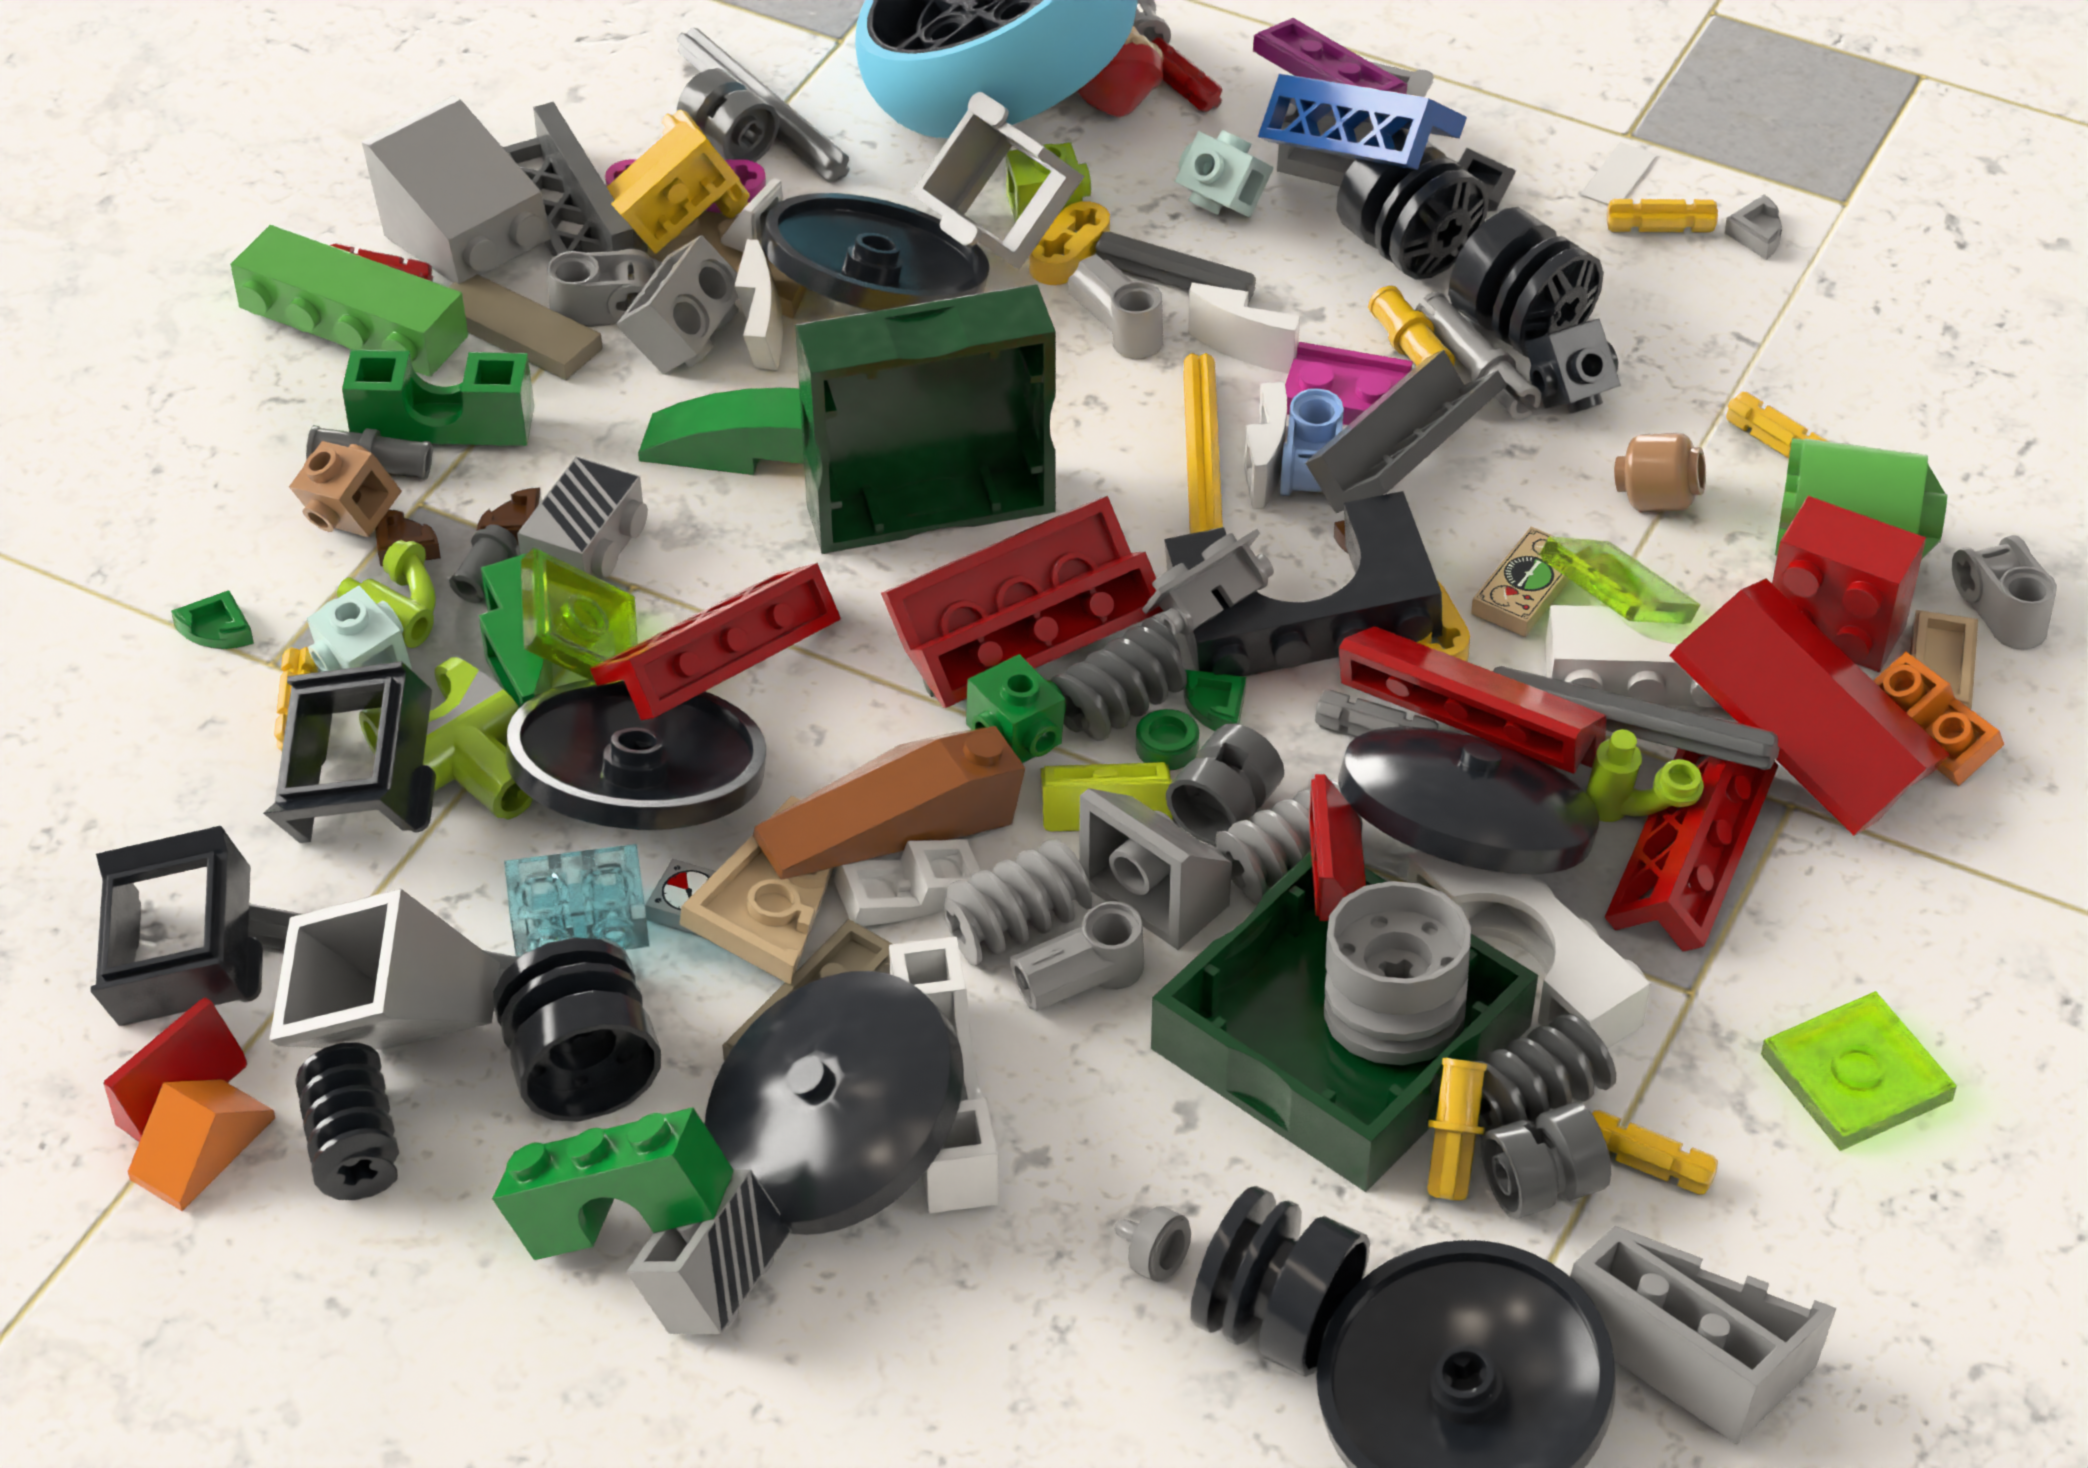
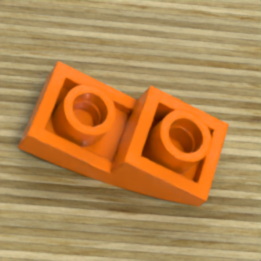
(1947, 720)

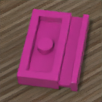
(1351, 375)

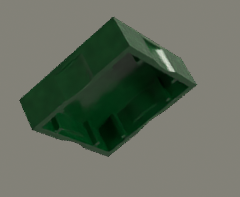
(928, 417)
(1257, 1034)

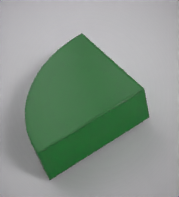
(214, 622)
(1214, 698)

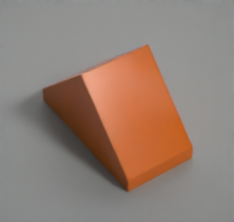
(194, 1137)

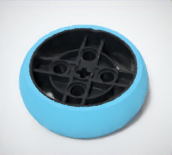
(1025, 54)

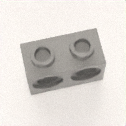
(682, 306)

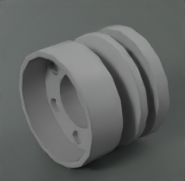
(1396, 972)

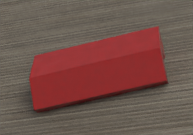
(1022, 596)
(1472, 698)
(1830, 718)

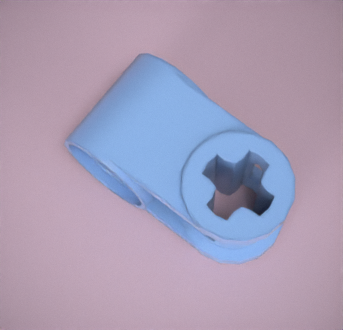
(1313, 422)

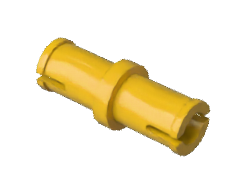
(1409, 330)

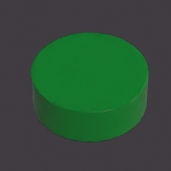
(1167, 738)

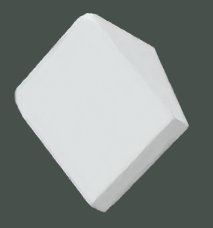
(752, 219)

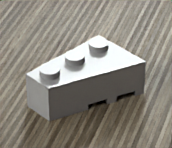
(1697, 1336)

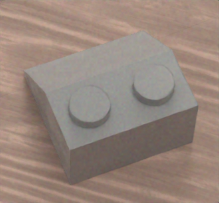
(1151, 865)

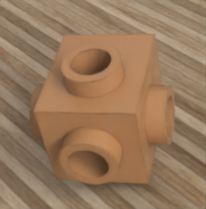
(344, 489)

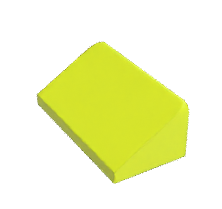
(1065, 783)

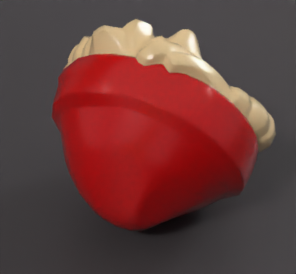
(1126, 78)

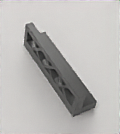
(585, 195)
(1399, 431)

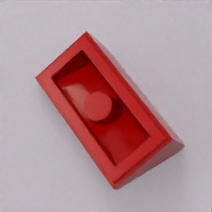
(1334, 846)
(189, 1049)

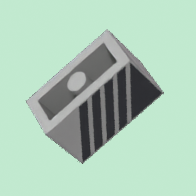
(587, 517)
(707, 1269)

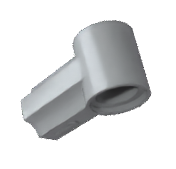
(1124, 306)
(1100, 953)

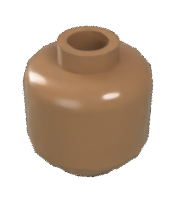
(1661, 472)

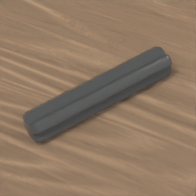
(1170, 265)

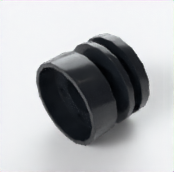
(1413, 214)
(1523, 279)
(576, 1029)
(1272, 1277)

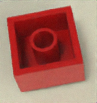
(1850, 577)

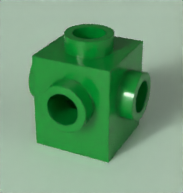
(1020, 706)

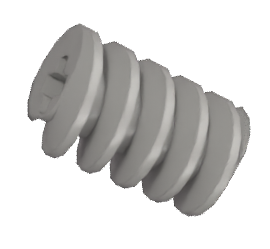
(1268, 844)
(1015, 895)

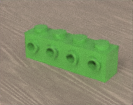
(349, 298)

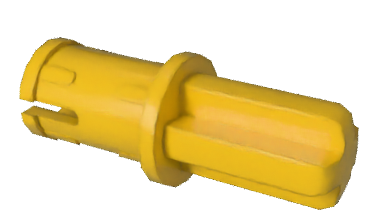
(1455, 1129)

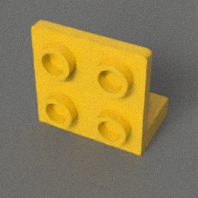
(671, 185)

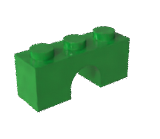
(485, 409)
(658, 1165)

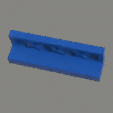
(1350, 107)

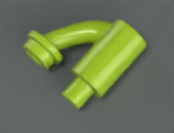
(405, 566)
(1616, 773)

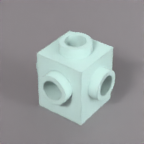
(1223, 173)
(356, 633)

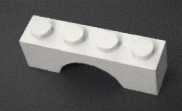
(1604, 653)
(1580, 968)
(967, 1165)

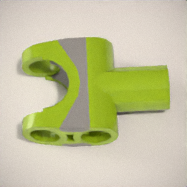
(467, 737)

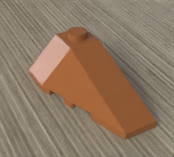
(910, 793)

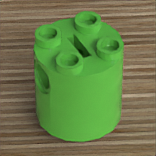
(1868, 481)

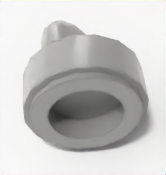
(1157, 1242)

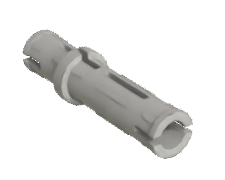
(1479, 355)

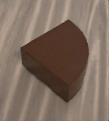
(513, 513)
(396, 527)

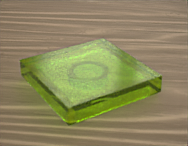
(1619, 580)
(573, 614)
(1858, 1070)

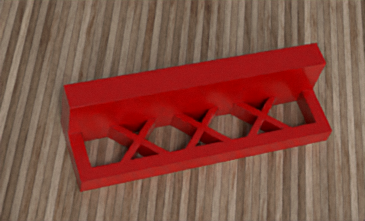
(722, 640)
(1701, 862)

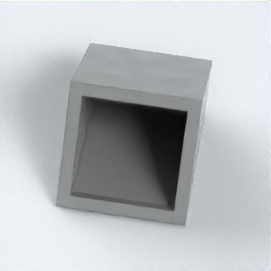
(453, 192)
(379, 976)

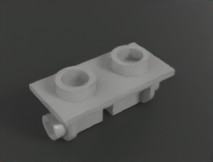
(1188, 594)

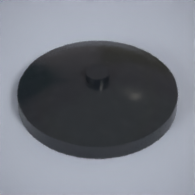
(870, 251)
(601, 764)
(1468, 800)
(839, 1097)
(1466, 1363)

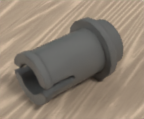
(488, 547)

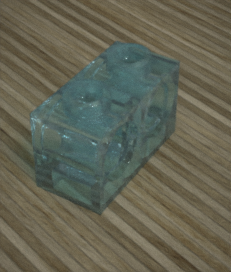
(577, 896)

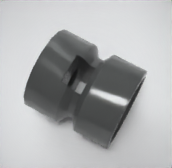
(730, 115)
(1224, 782)
(1557, 1156)

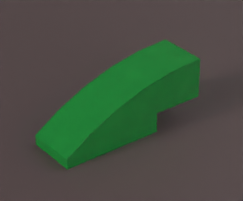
(727, 431)
(515, 669)

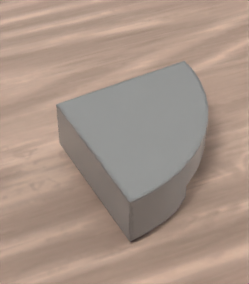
(1756, 226)

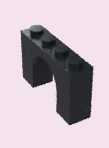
(1389, 590)

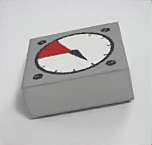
(673, 890)

